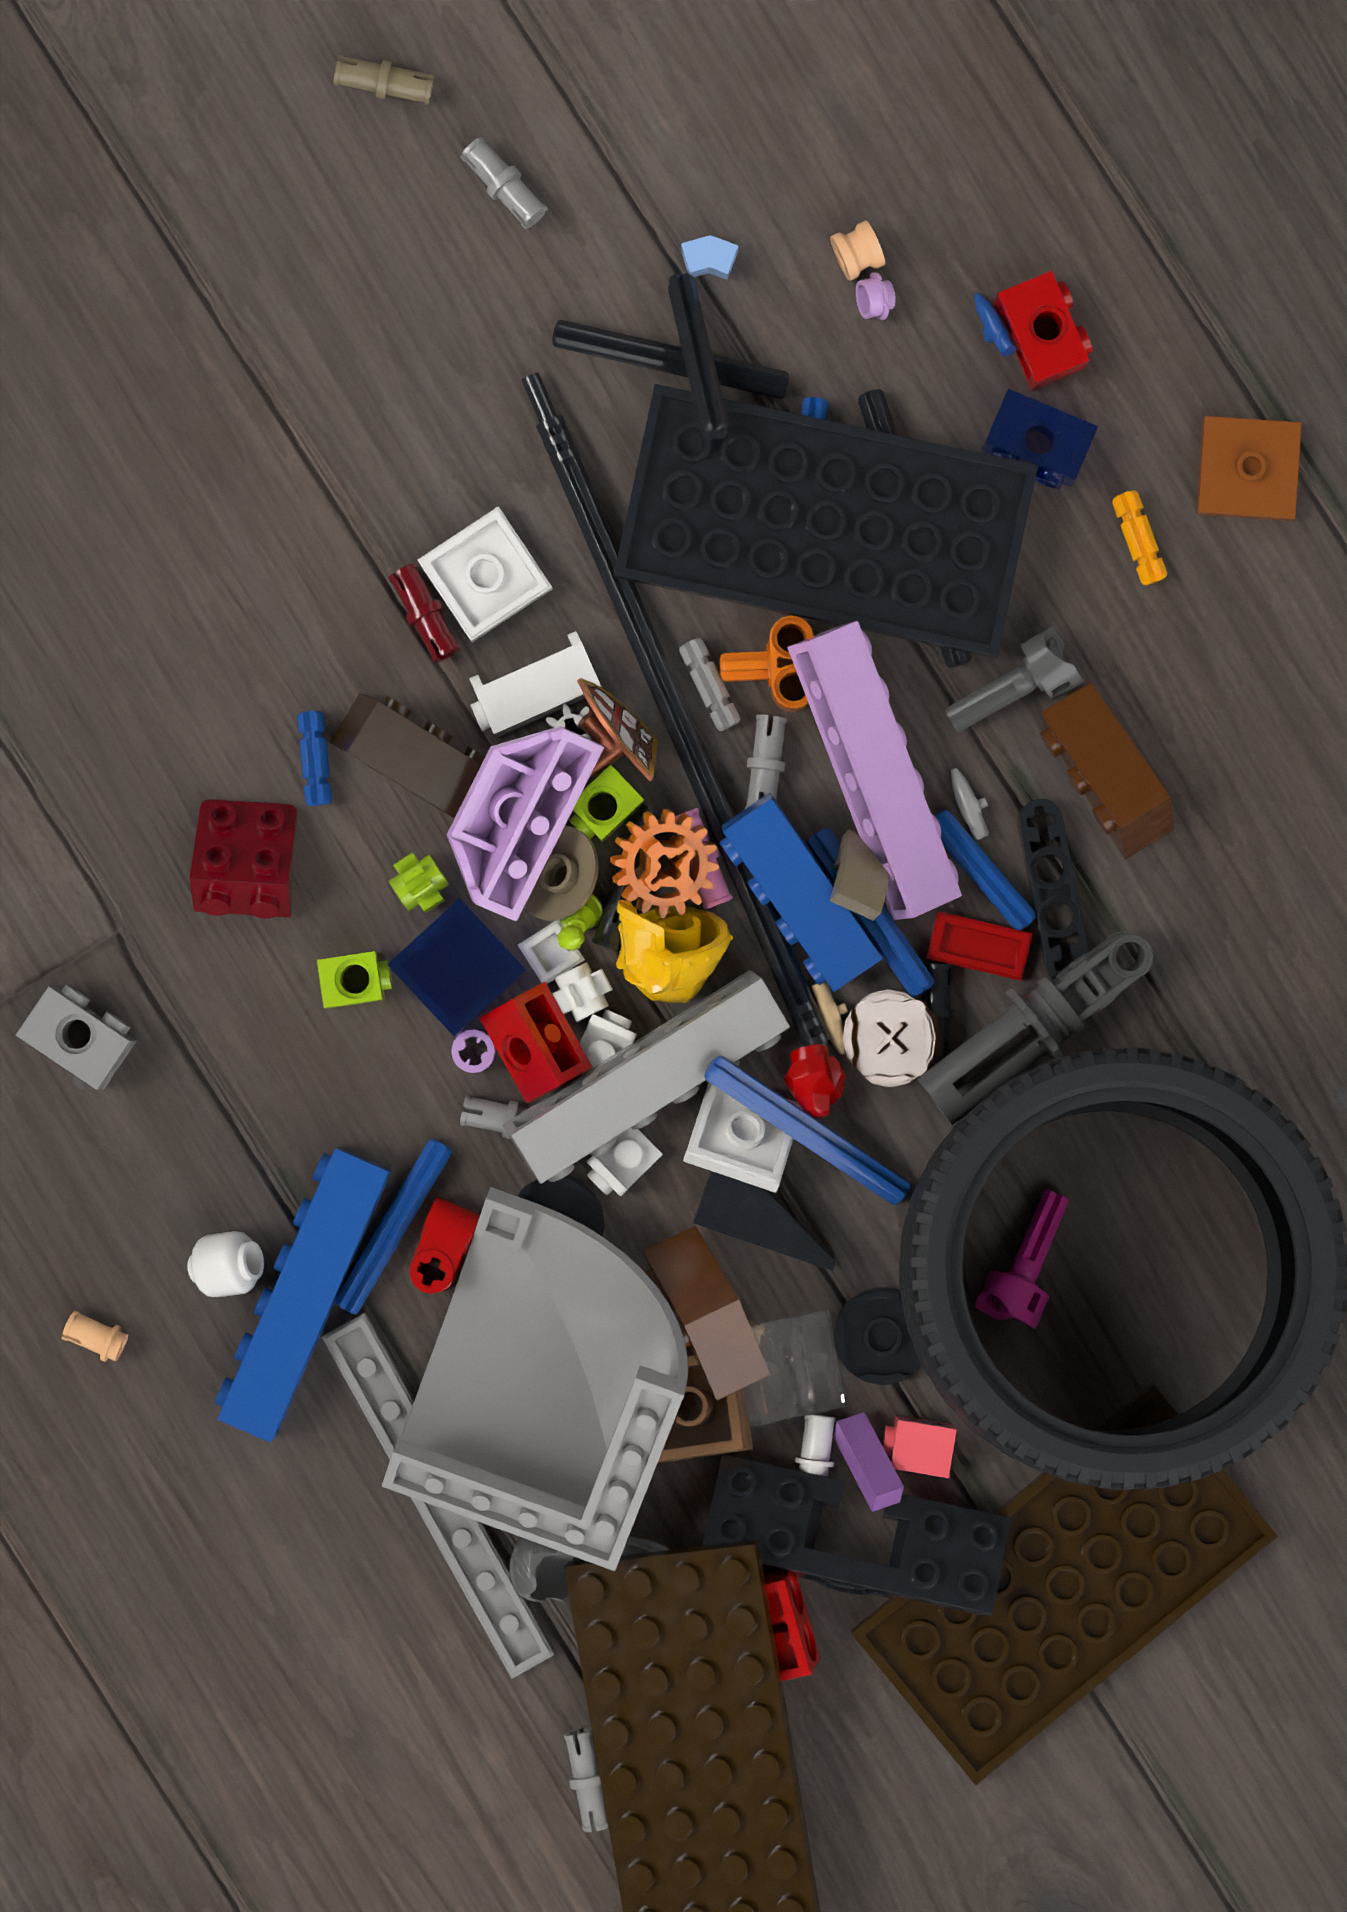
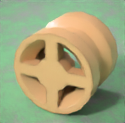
(857, 250)

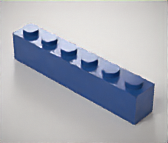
(303, 1294)

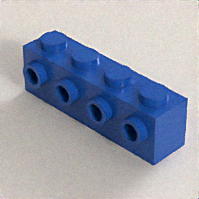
(800, 891)

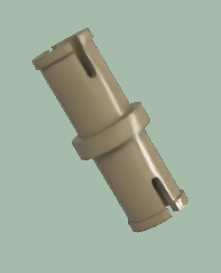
(383, 79)

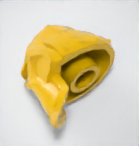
(670, 954)

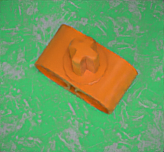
(768, 665)

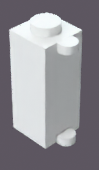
(533, 690)

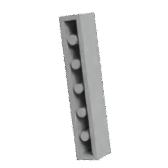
(645, 1077)

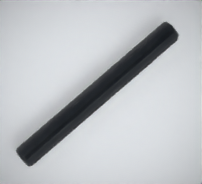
(666, 358)

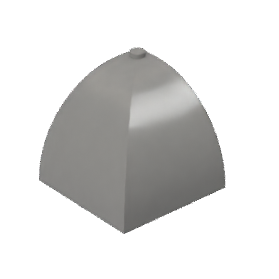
(545, 1386)

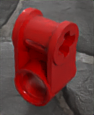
(446, 1237)

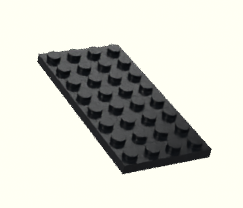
(827, 522)

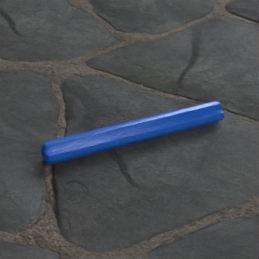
(807, 1130)

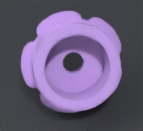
(875, 297)

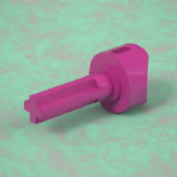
(1015, 1290)

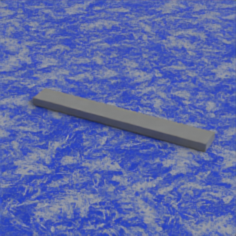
(460, 1539)

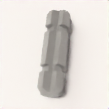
(709, 684)

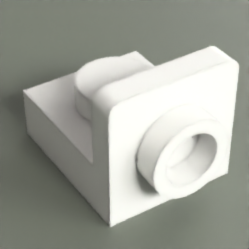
(606, 1037)
(623, 1162)

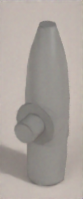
(969, 805)

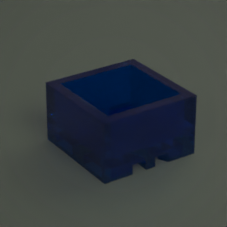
(457, 967)

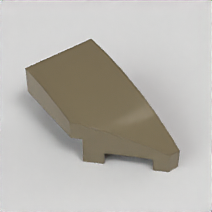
(860, 878)

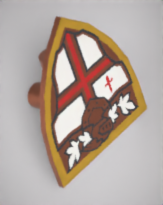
(617, 731)

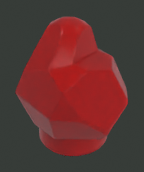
(815, 1079)

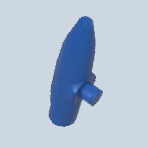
(994, 326)

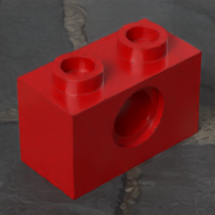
(1039, 358)
(535, 1042)

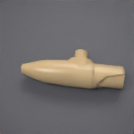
(831, 1014)

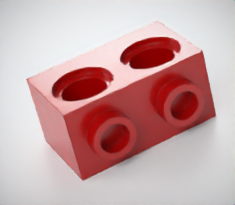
(791, 1625)

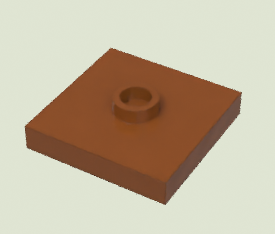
(1248, 468)

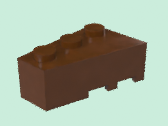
(1108, 770)
(707, 1312)

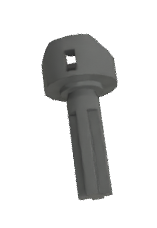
(1042, 668)

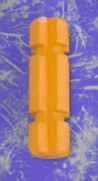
(1139, 537)

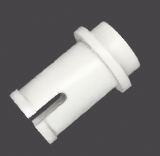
(817, 1445)

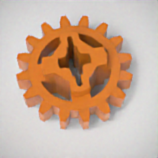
(649, 875)

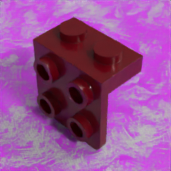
(243, 858)

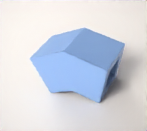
(709, 256)

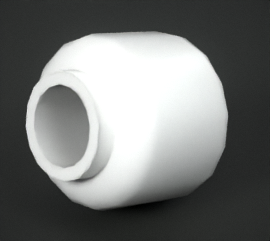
(225, 1264)

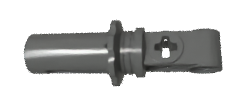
(1050, 1013)

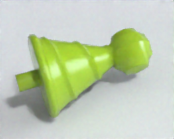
(586, 918)

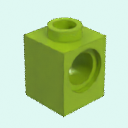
(609, 783)
(332, 985)

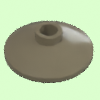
(557, 897)

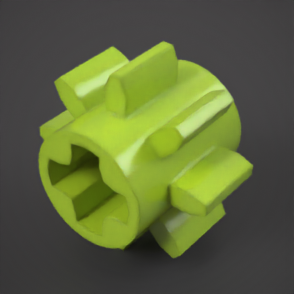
(419, 882)

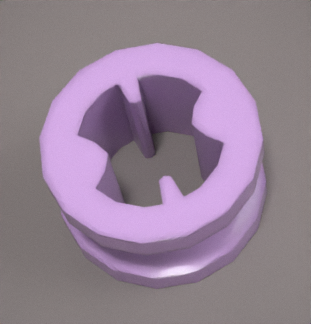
(460, 1044)

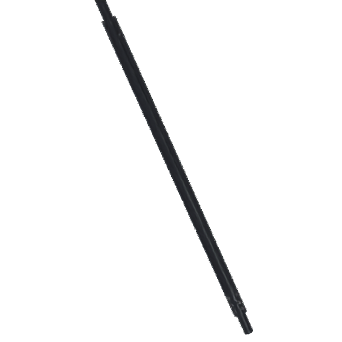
(672, 707)

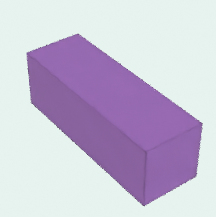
(868, 1462)

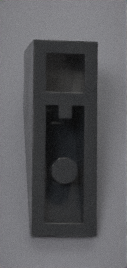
(756, 1218)

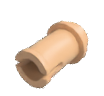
(95, 1336)

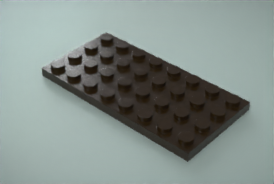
(1076, 1597)
(692, 1732)

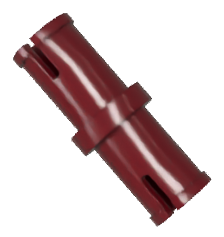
(424, 613)

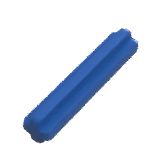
(984, 872)

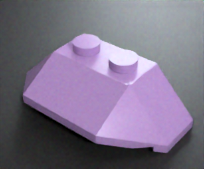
(518, 814)

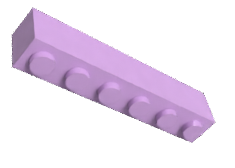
(875, 768)

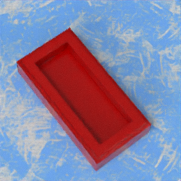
(979, 946)

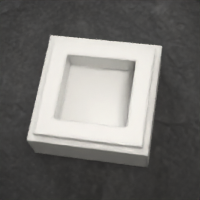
(547, 956)

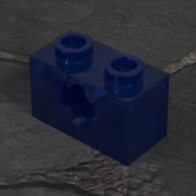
(1067, 436)

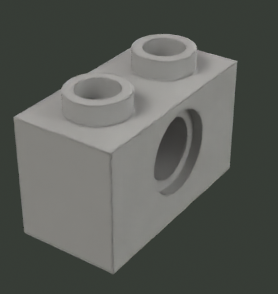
(48, 1033)

